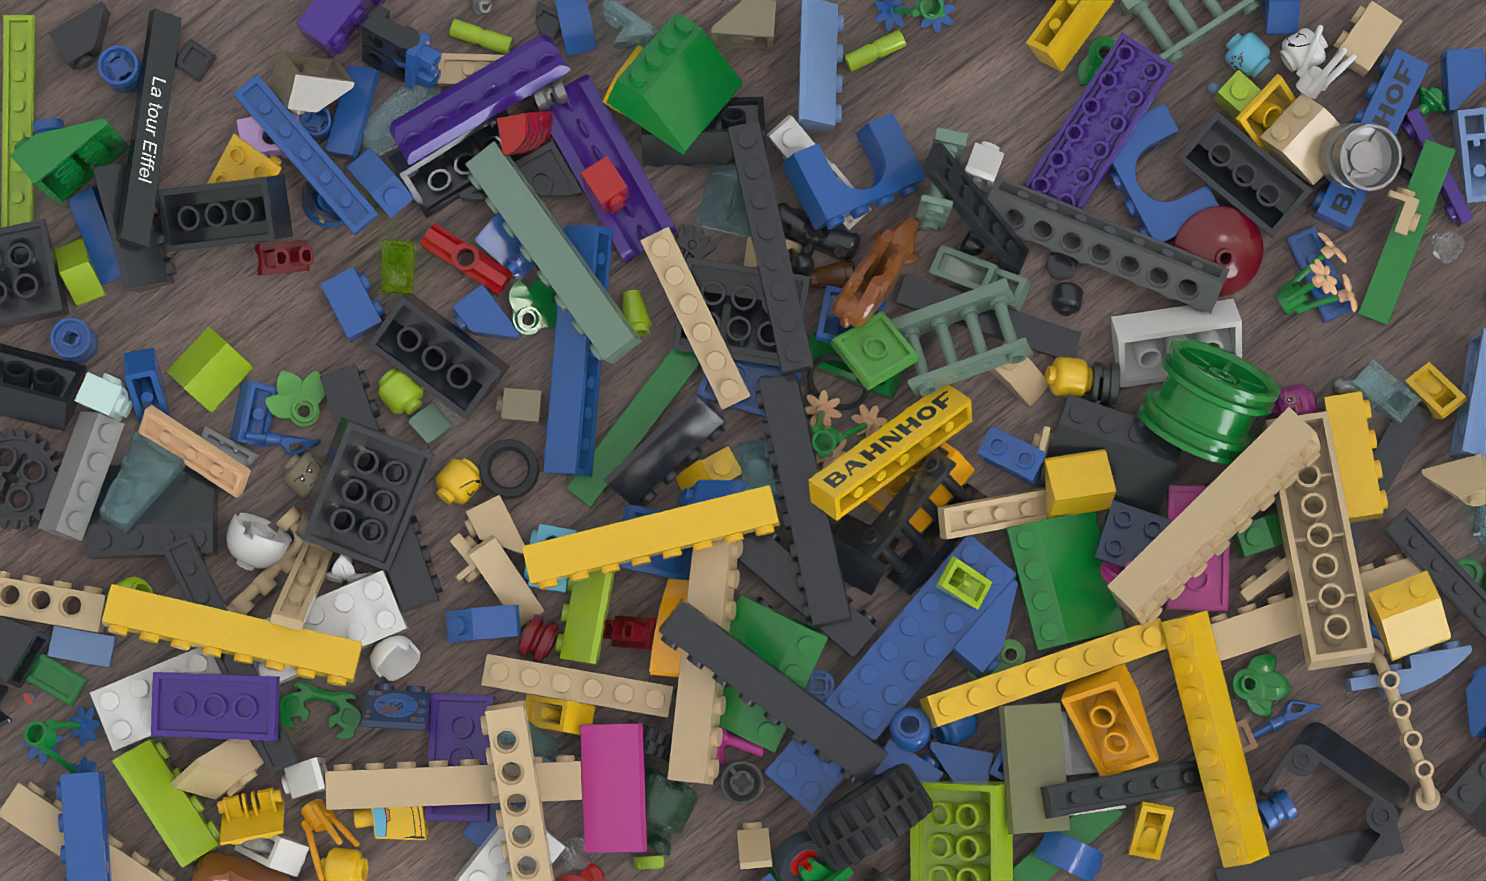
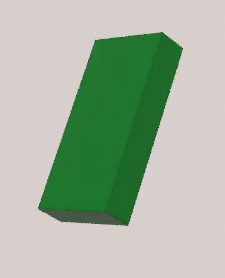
(57, 680)

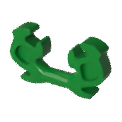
(293, 705)

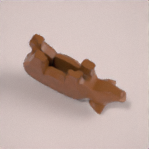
(877, 274)
(231, 868)

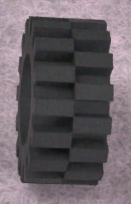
(655, 742)

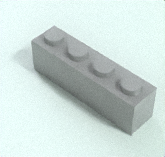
(81, 475)

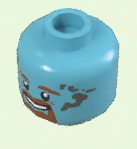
(1247, 54)

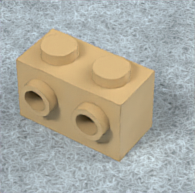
(1368, 37)

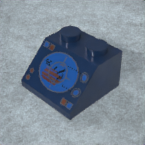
(397, 709)

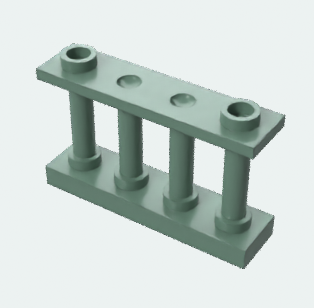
(1172, 52)
(934, 209)
(967, 308)

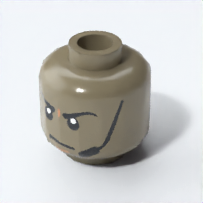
(302, 473)

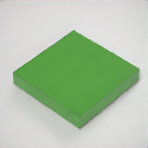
(875, 350)

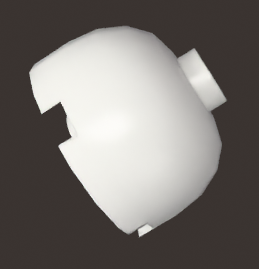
(254, 542)

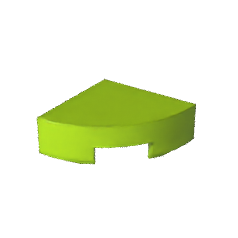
(648, 862)

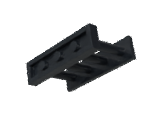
(927, 548)

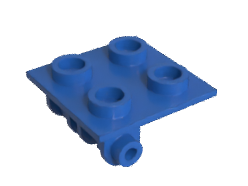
(503, 247)

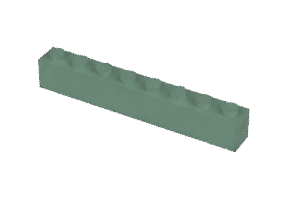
(553, 253)

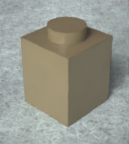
(520, 406)

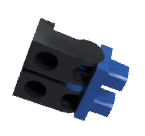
(399, 50)

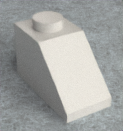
(984, 165)
(305, 778)
(276, 853)

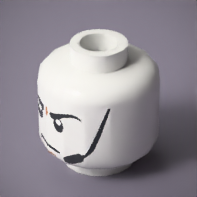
(1296, 47)

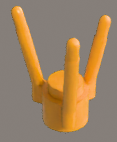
(320, 819)

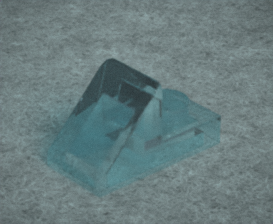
(635, 29)
(1386, 392)

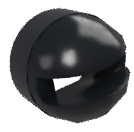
(972, 244)

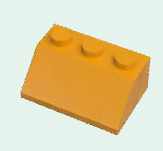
(940, 496)

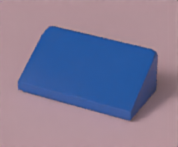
(252, 412)

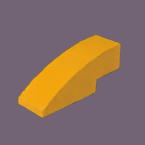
(663, 658)

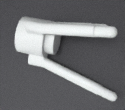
(1315, 80)

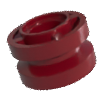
(538, 638)

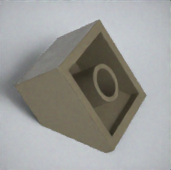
(747, 26)
(308, 81)

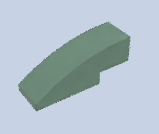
(971, 273)

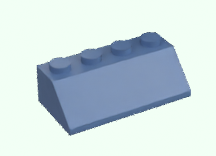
(818, 66)
(1470, 419)

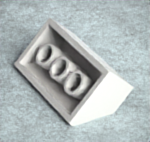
(1145, 337)

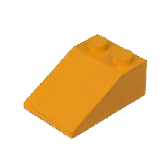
(1110, 720)

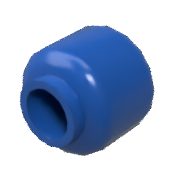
(910, 729)
(956, 731)

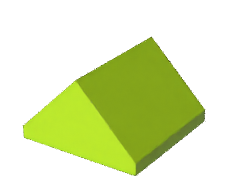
(210, 369)

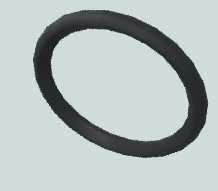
(810, 382)

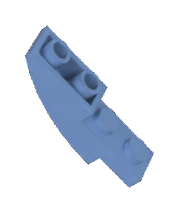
(1420, 669)

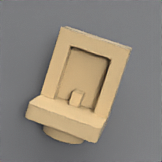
(1409, 218)
(463, 545)

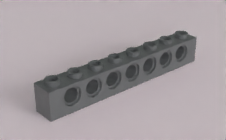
(1118, 239)

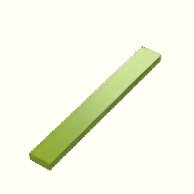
(17, 115)

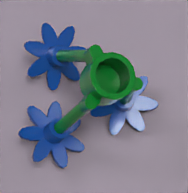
(932, 10)
(43, 738)

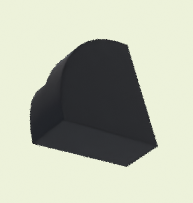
(547, 21)

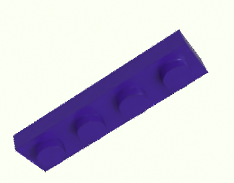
(1455, 207)

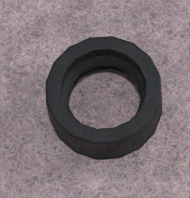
(509, 445)

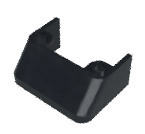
(1321, 744)

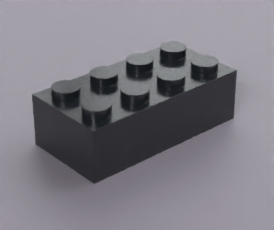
(225, 213)

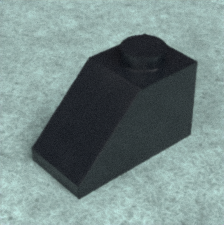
(82, 36)

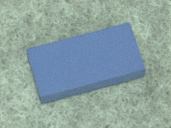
(82, 646)

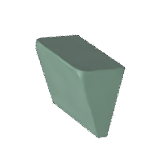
(430, 424)

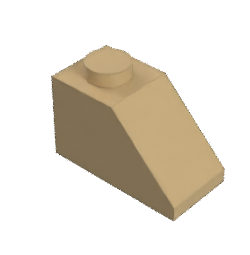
(1022, 380)
(1461, 479)
(494, 519)
(754, 846)

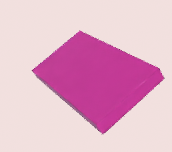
(1210, 588)
(613, 788)

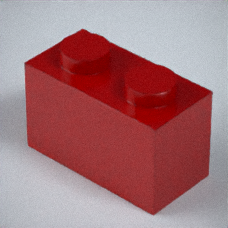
(605, 186)

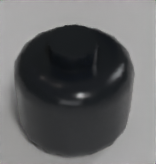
(1067, 298)

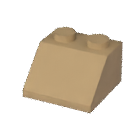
(1298, 137)
(221, 770)

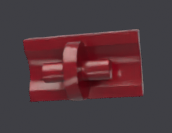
(283, 257)
(630, 632)

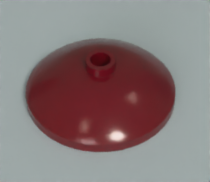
(1220, 231)

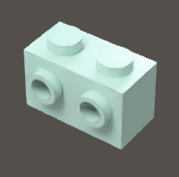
(105, 396)

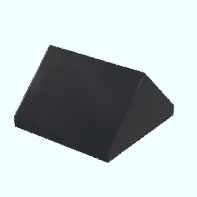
(857, 567)

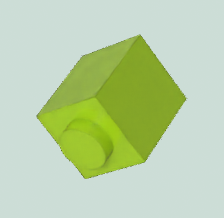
(1236, 94)

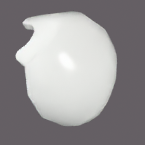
(394, 657)

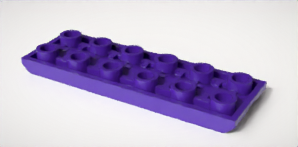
(478, 98)
(1100, 123)
(588, 134)

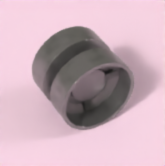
(1360, 156)

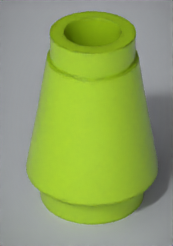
(636, 312)

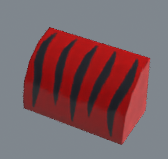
(524, 132)

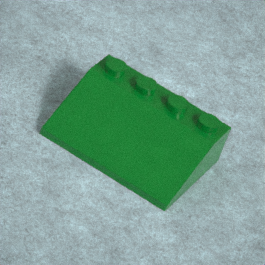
(676, 84)
(65, 157)
(1062, 580)
(783, 643)

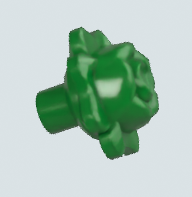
(1431, 100)

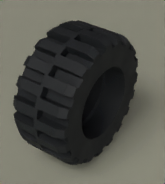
(870, 816)

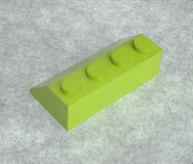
(585, 618)
(171, 810)

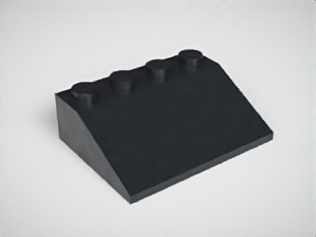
(29, 275)
(738, 309)
(1137, 456)
(364, 494)
(183, 508)

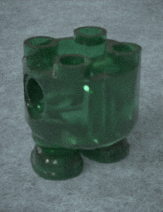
(666, 808)

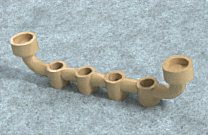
(265, 581)
(1425, 796)

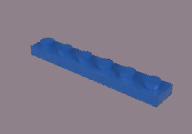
(306, 154)

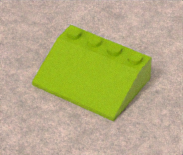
(963, 834)

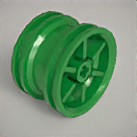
(1208, 401)

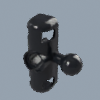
(802, 262)

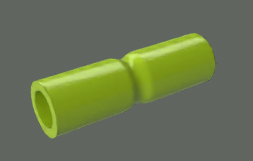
(476, 35)
(878, 49)

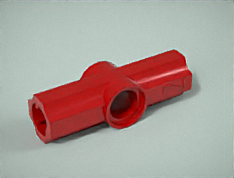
(449, 248)

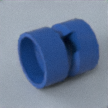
(120, 68)
(74, 340)

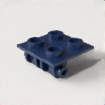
(1128, 533)

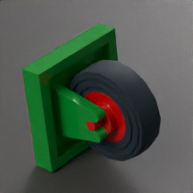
(802, 861)

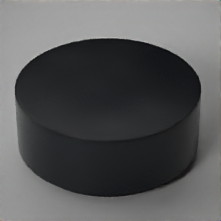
(1061, 266)

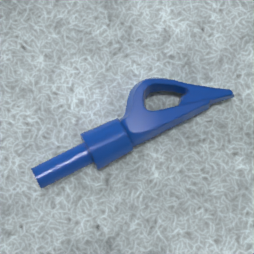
(277, 439)
(1287, 717)

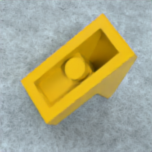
(1435, 391)
(718, 466)
(1150, 830)

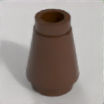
(832, 274)

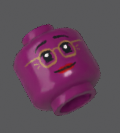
(1296, 397)

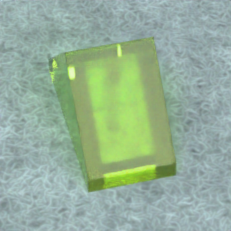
(398, 266)

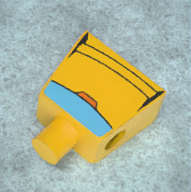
(394, 822)

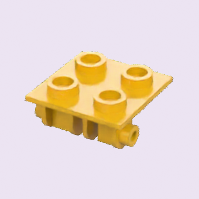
(244, 162)
(254, 820)

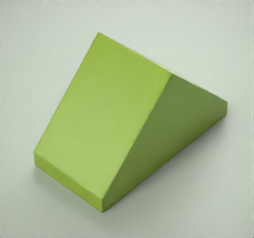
(79, 272)
(963, 583)

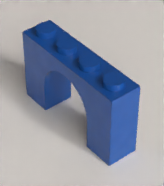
(830, 200)
(1154, 217)

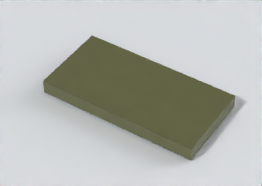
(1030, 761)

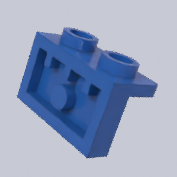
(1012, 455)

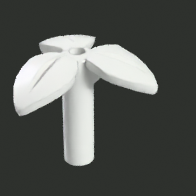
(344, 570)

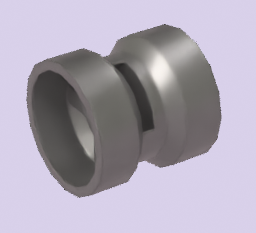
(551, 94)

